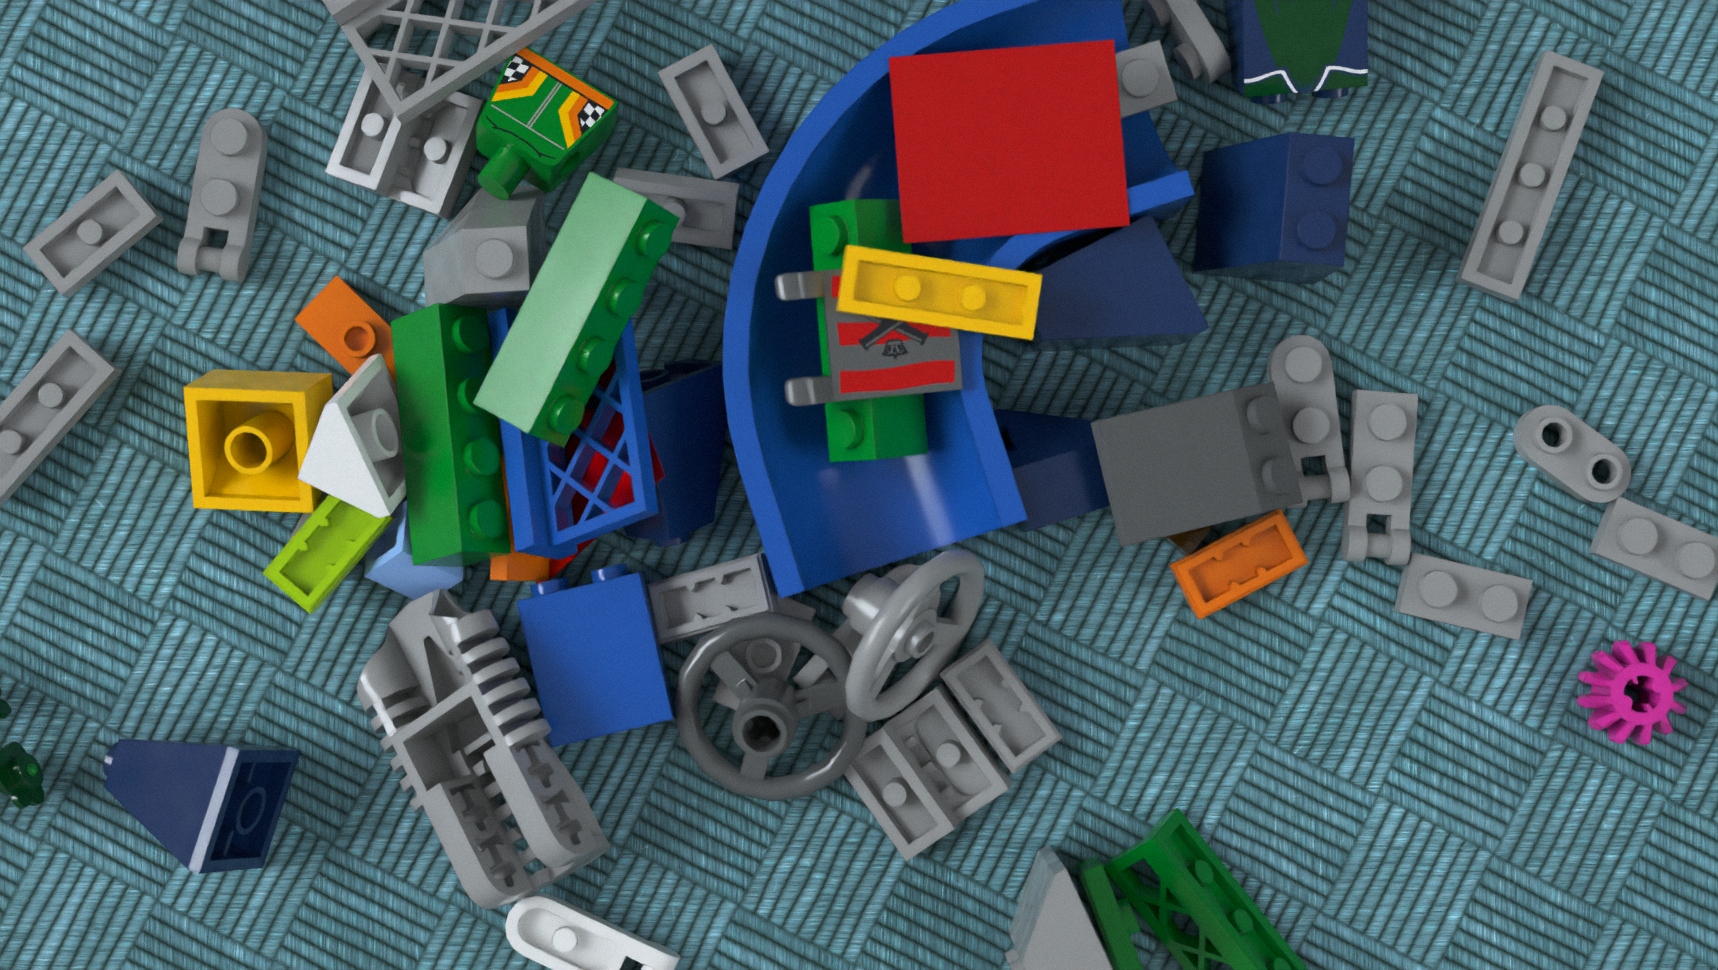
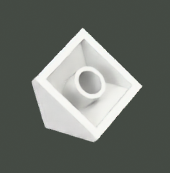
(359, 443)

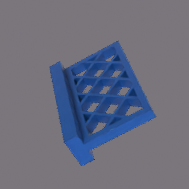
(544, 486)

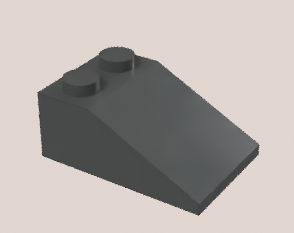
(1196, 463)

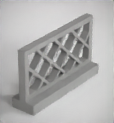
(365, 17)

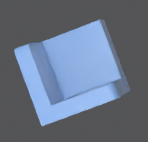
(392, 566)

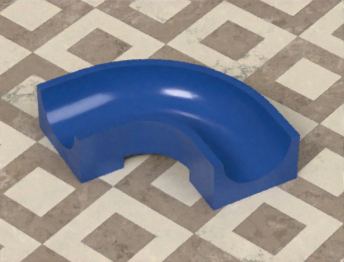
(854, 516)

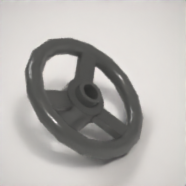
(767, 708)

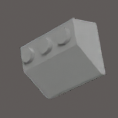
(1051, 923)

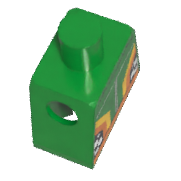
(539, 125)

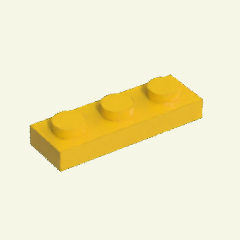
(939, 292)

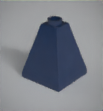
(204, 799)

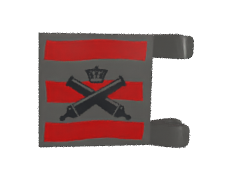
(870, 353)

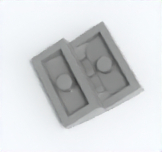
(411, 162)
(925, 772)

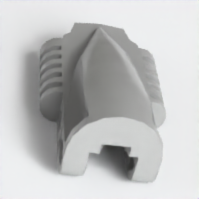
(471, 740)

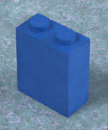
(596, 655)

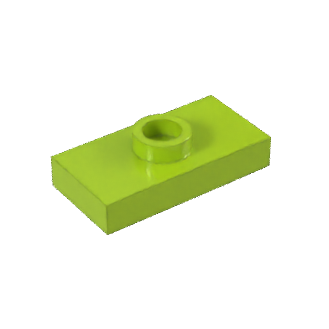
(325, 551)

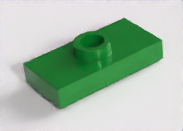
(1112, 917)

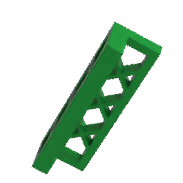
(1203, 888)

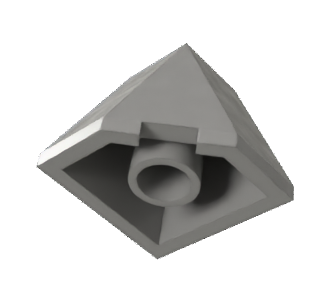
(488, 252)

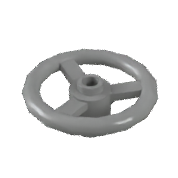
(902, 625)

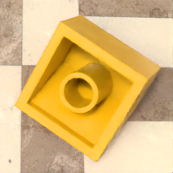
(252, 438)

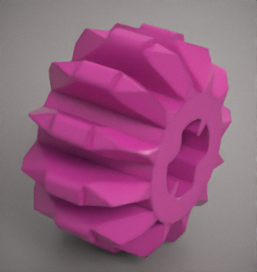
(1645, 674)

